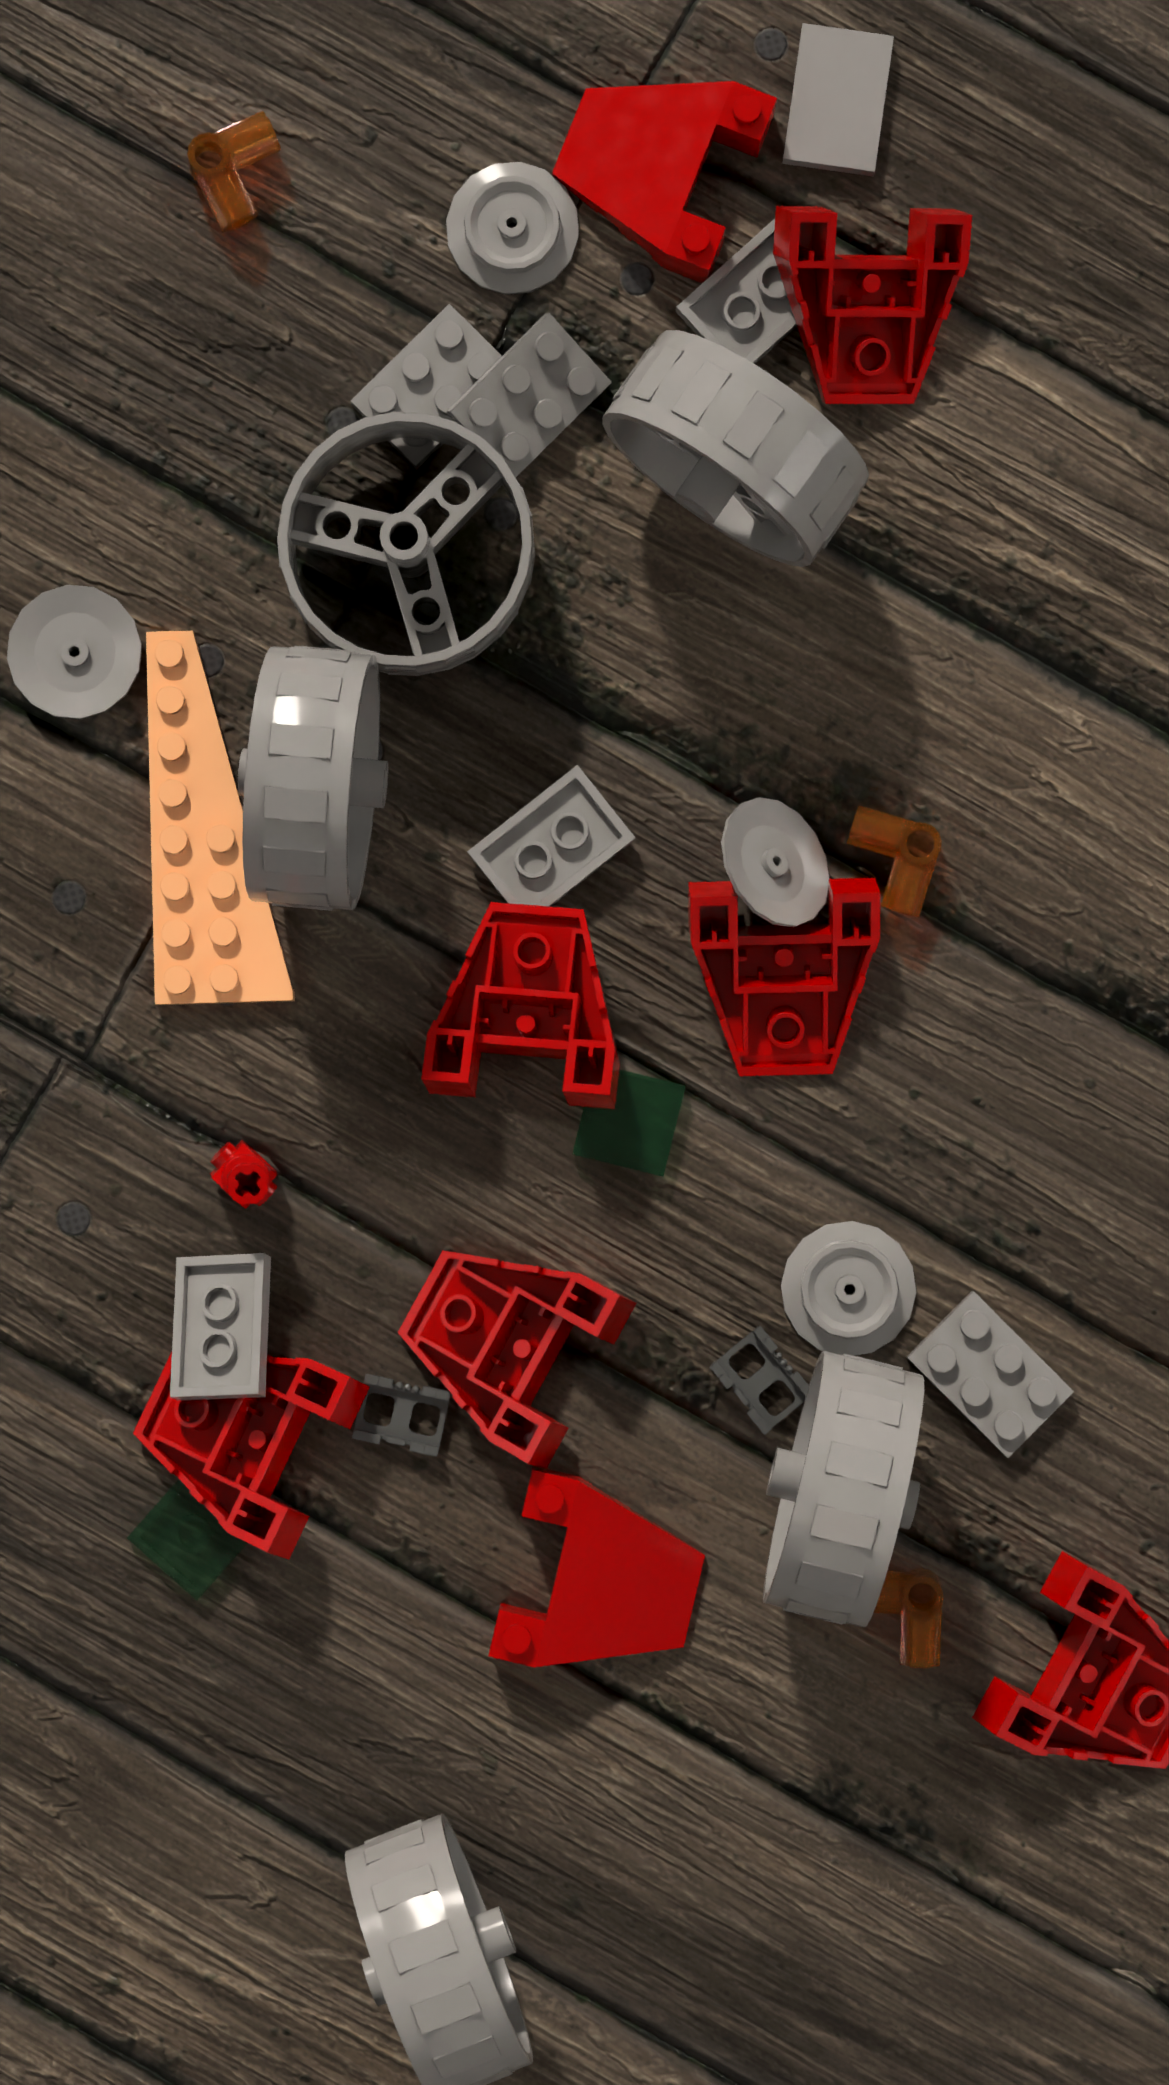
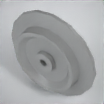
(520, 256)
(56, 627)
(775, 862)
(816, 1284)

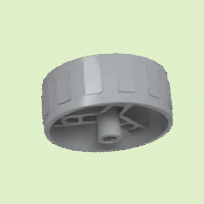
(736, 447)
(475, 466)
(311, 777)
(844, 1489)
(437, 1955)

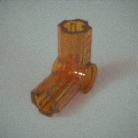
(222, 186)
(909, 874)
(918, 1622)

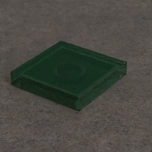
(639, 1127)
(186, 1540)

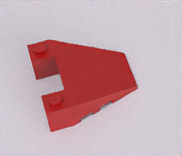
(642, 151)
(870, 316)
(783, 988)
(531, 993)
(495, 1335)
(238, 1447)
(616, 1585)
(1102, 1685)

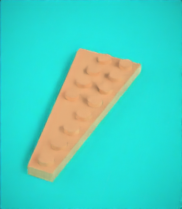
(206, 930)

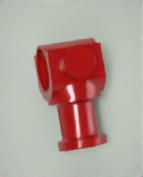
(243, 1174)

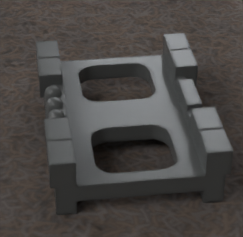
(750, 1388)
(398, 1430)

